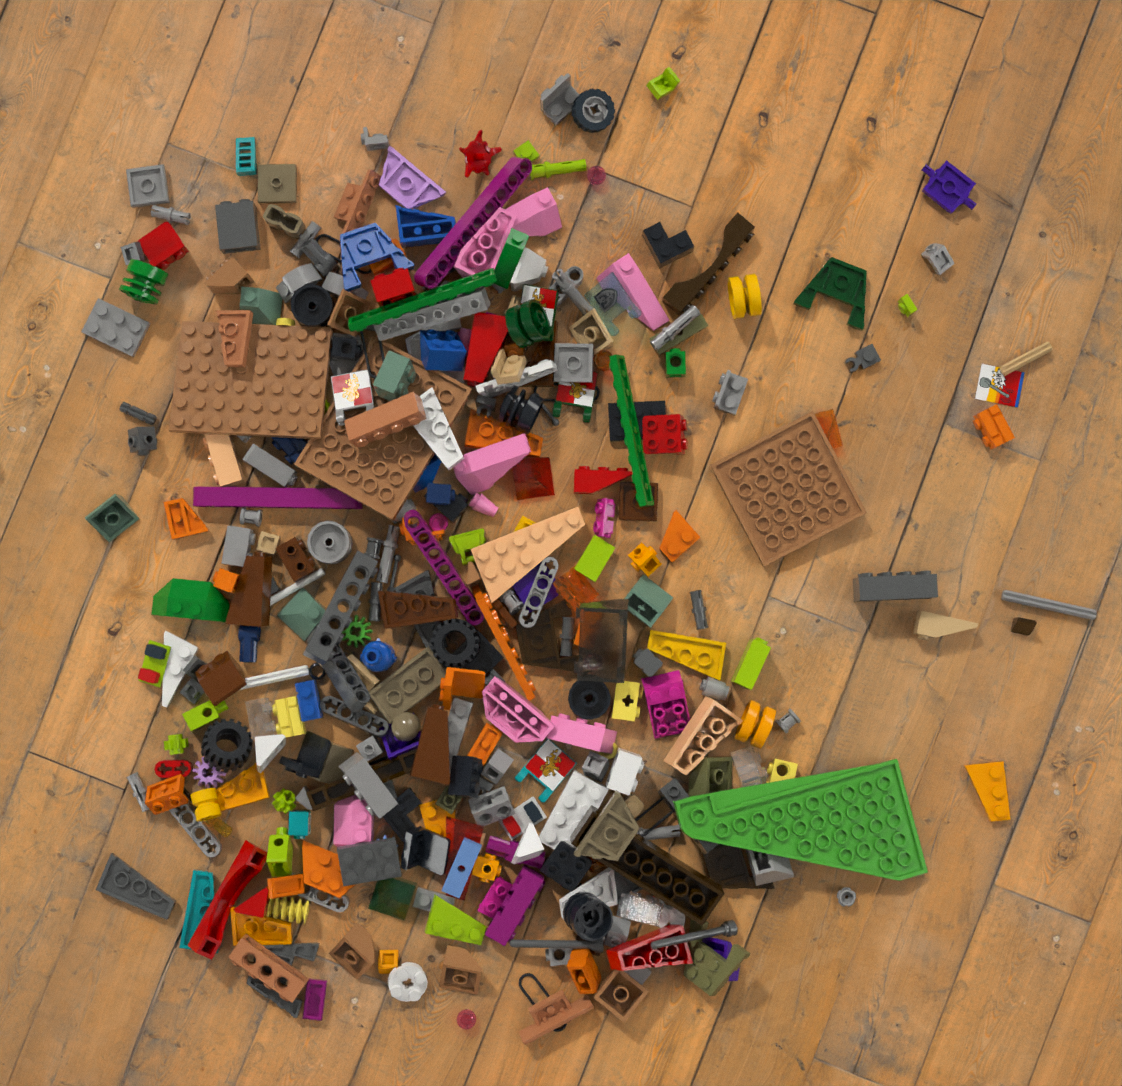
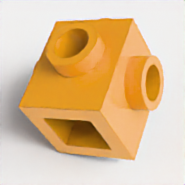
(644, 559)
(479, 871)

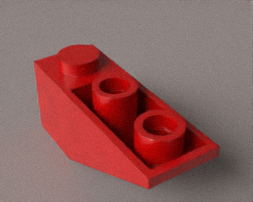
(593, 481)

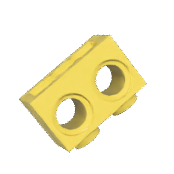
(791, 769)

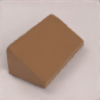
(473, 575)

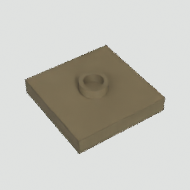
(277, 183)

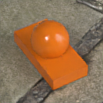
(285, 886)

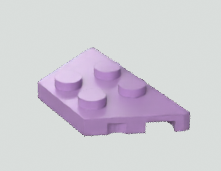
(407, 182)

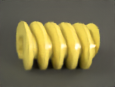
(289, 909)

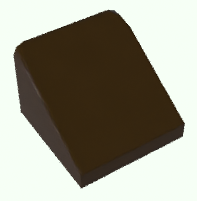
(1023, 626)

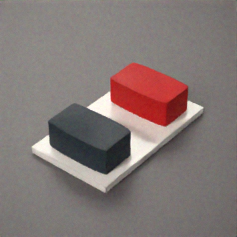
(524, 814)

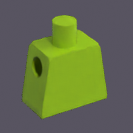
(195, 717)
(280, 853)

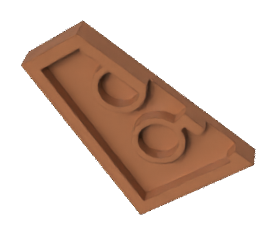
(235, 335)

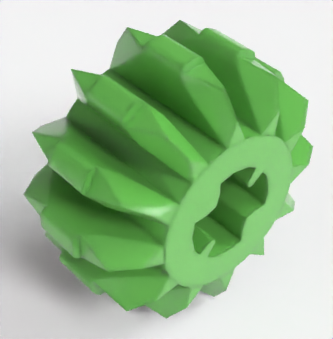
(358, 624)

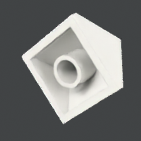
(267, 748)

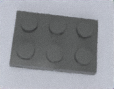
(369, 861)

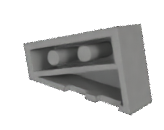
(367, 785)

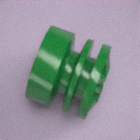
(143, 281)

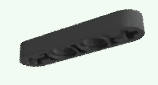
(354, 717)

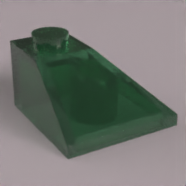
(393, 897)

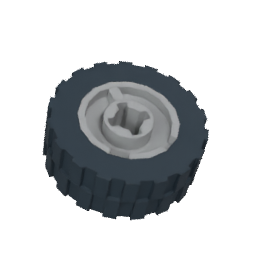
(583, 114)

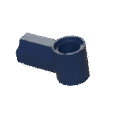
(249, 638)

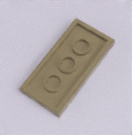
(408, 685)

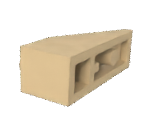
(933, 625)

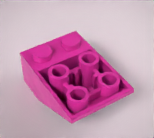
(666, 703)

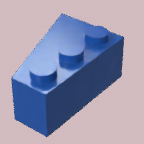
(422, 228)

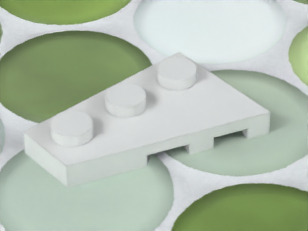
(601, 885)

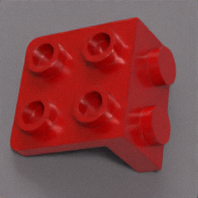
(163, 246)
(664, 434)

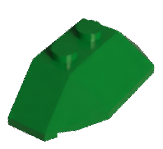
(190, 600)

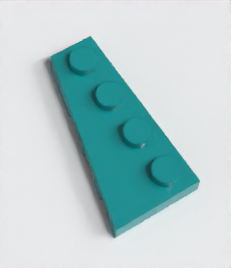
(199, 899)

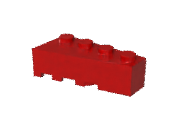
(640, 955)

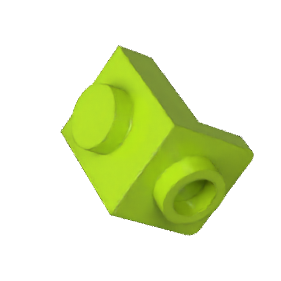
(663, 83)

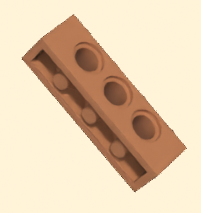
(279, 967)

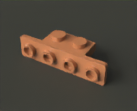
(357, 201)
(552, 1014)

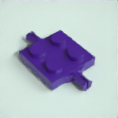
(948, 187)

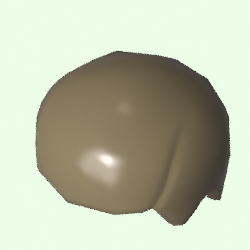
(406, 726)

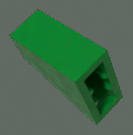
(510, 257)

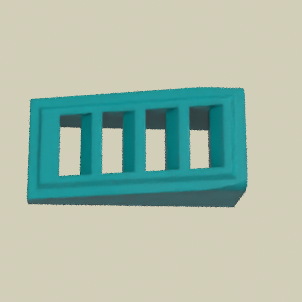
(245, 171)

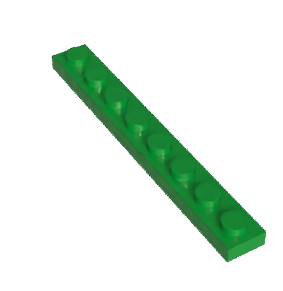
(415, 302)
(632, 434)

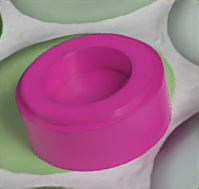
(438, 522)

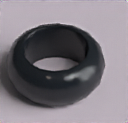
(311, 672)

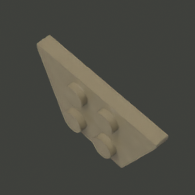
(609, 832)

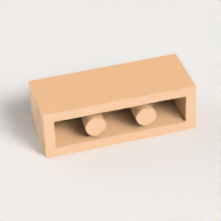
(224, 459)

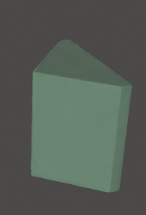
(112, 517)

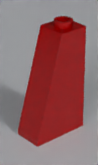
(486, 340)

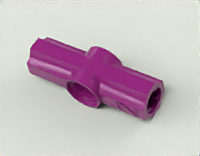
(507, 850)

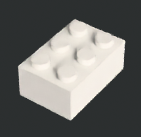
(624, 771)

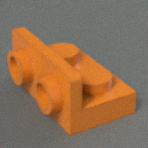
(166, 794)

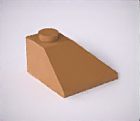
(346, 307)
(355, 951)
(460, 971)

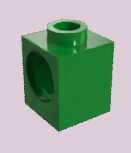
(679, 371)

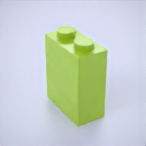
(751, 663)

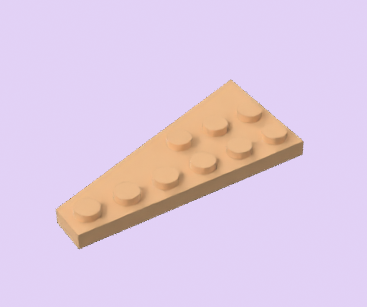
(514, 555)

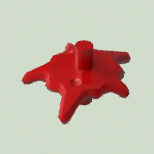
(478, 155)

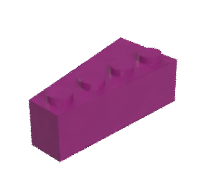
(514, 905)

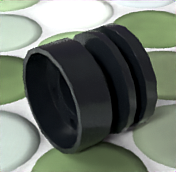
(520, 409)
(594, 923)

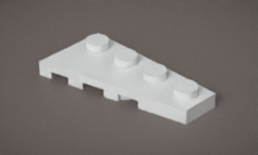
(543, 368)
(437, 431)

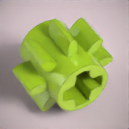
(176, 744)
(284, 801)

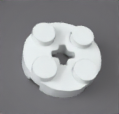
(407, 992)

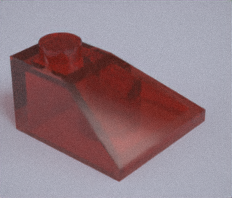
(533, 478)

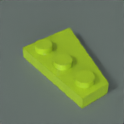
(453, 923)

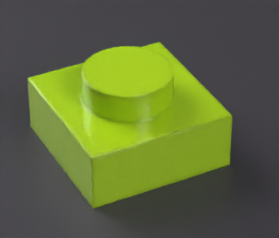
(526, 151)
(906, 305)

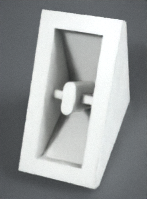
(529, 845)

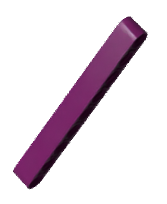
(492, 198)
(273, 498)

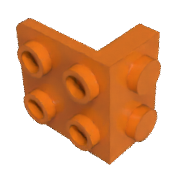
(438, 534)
(461, 683)

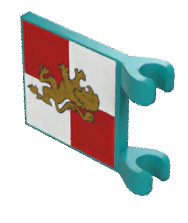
(547, 766)

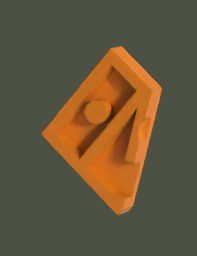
(183, 519)

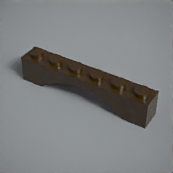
(683, 293)
(340, 790)

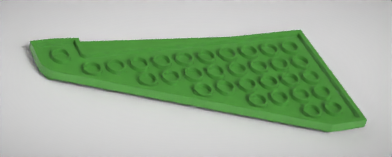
(832, 819)

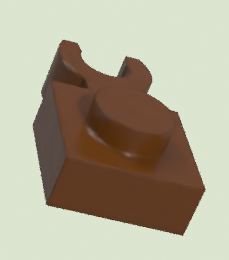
(507, 619)

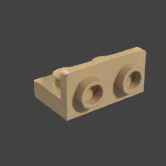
(508, 369)

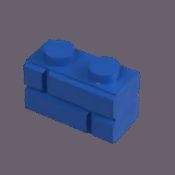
(308, 700)

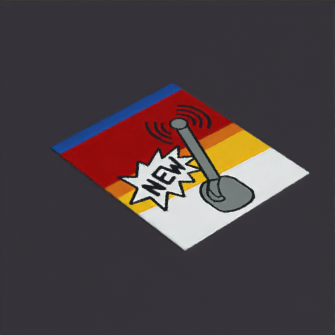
(999, 388)

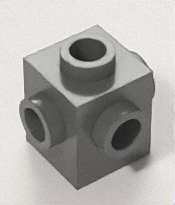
(142, 440)

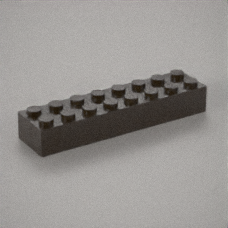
(659, 873)

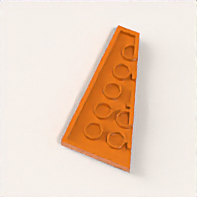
(502, 638)

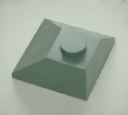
(263, 303)
(302, 613)

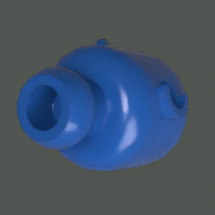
(378, 656)

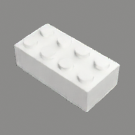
(570, 808)

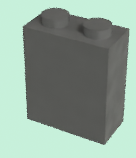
(237, 226)

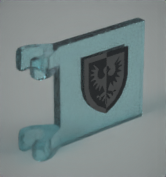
(610, 301)

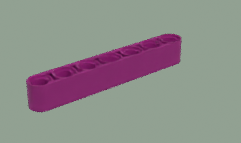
(442, 559)

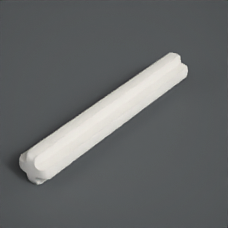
(276, 676)

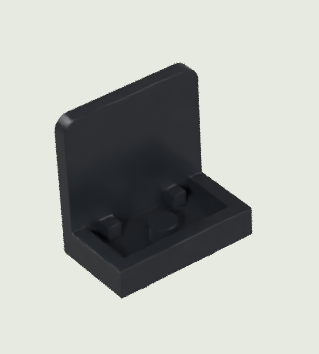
(310, 758)
(426, 850)
(565, 866)

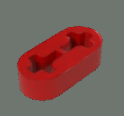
(173, 763)

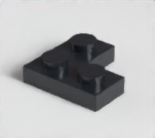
(398, 817)

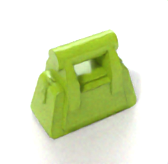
(465, 542)

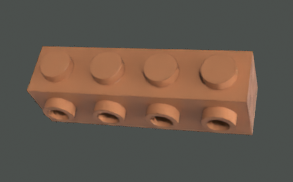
(385, 419)

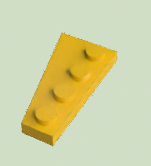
(696, 653)

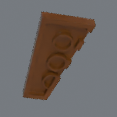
(410, 609)

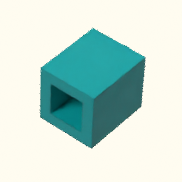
(299, 823)

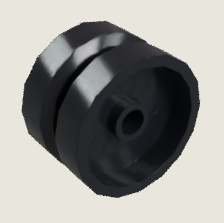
(302, 305)
(591, 709)

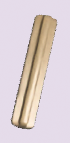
(1026, 358)

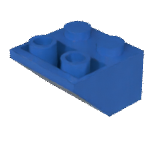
(442, 350)

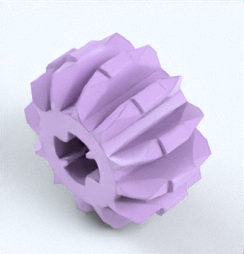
(208, 780)

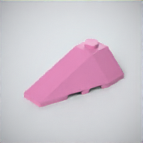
(536, 214)

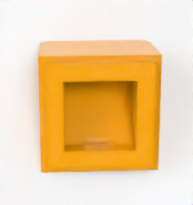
(388, 961)

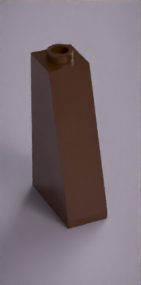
(253, 593)
(432, 752)

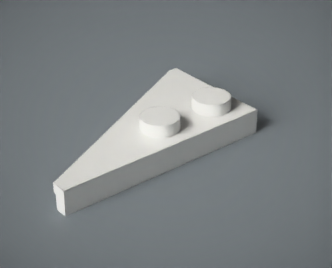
(179, 657)

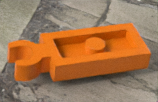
(485, 742)

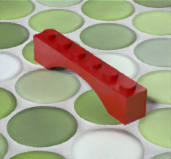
(211, 928)

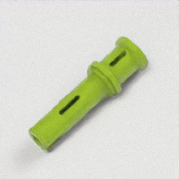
(548, 169)

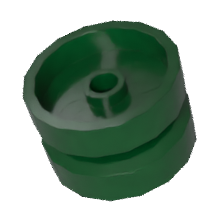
(527, 323)

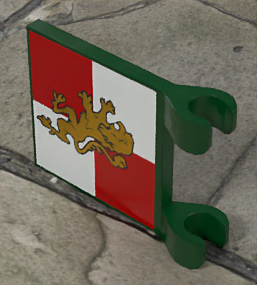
(547, 298)
(576, 395)

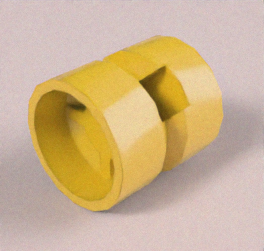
(205, 804)

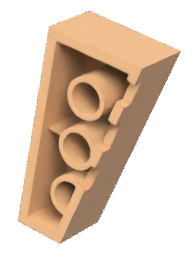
(701, 734)

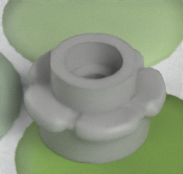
(841, 896)

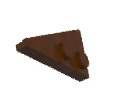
(543, 351)

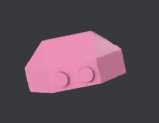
(514, 713)
(352, 822)

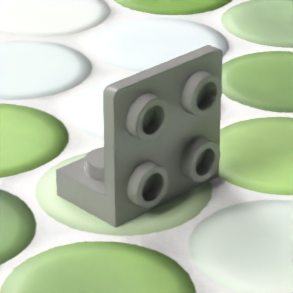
(558, 100)

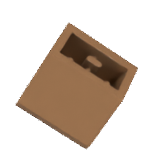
(228, 278)

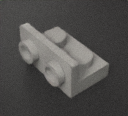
(730, 392)

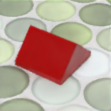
(255, 905)

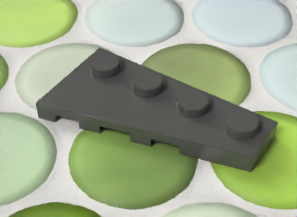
(421, 585)
(130, 886)

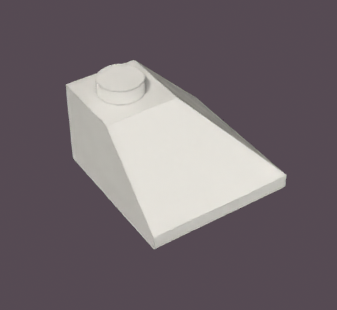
(529, 270)

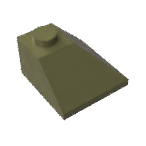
(711, 776)

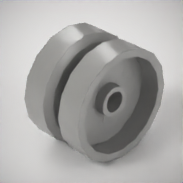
(326, 531)

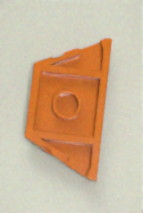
(322, 870)

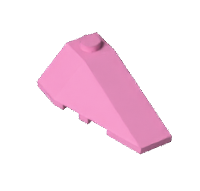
(486, 245)
(638, 291)
(486, 465)

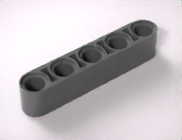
(345, 678)

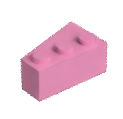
(582, 734)

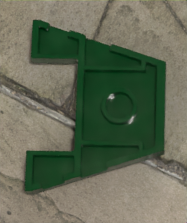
(842, 283)

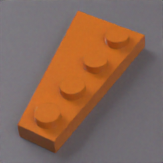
(488, 431)

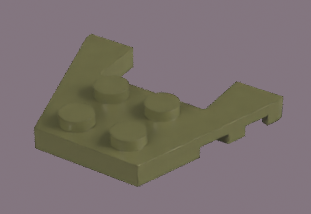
(709, 968)

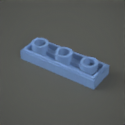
(458, 877)

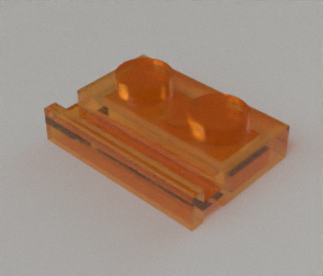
(829, 425)

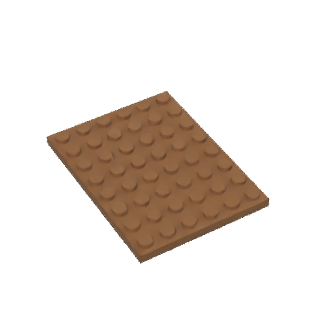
(272, 396)
(387, 468)

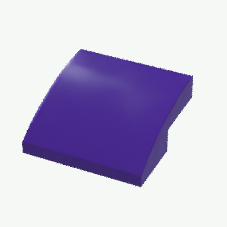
(524, 585)

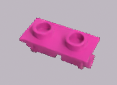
(602, 527)
(494, 897)

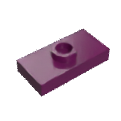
(314, 999)

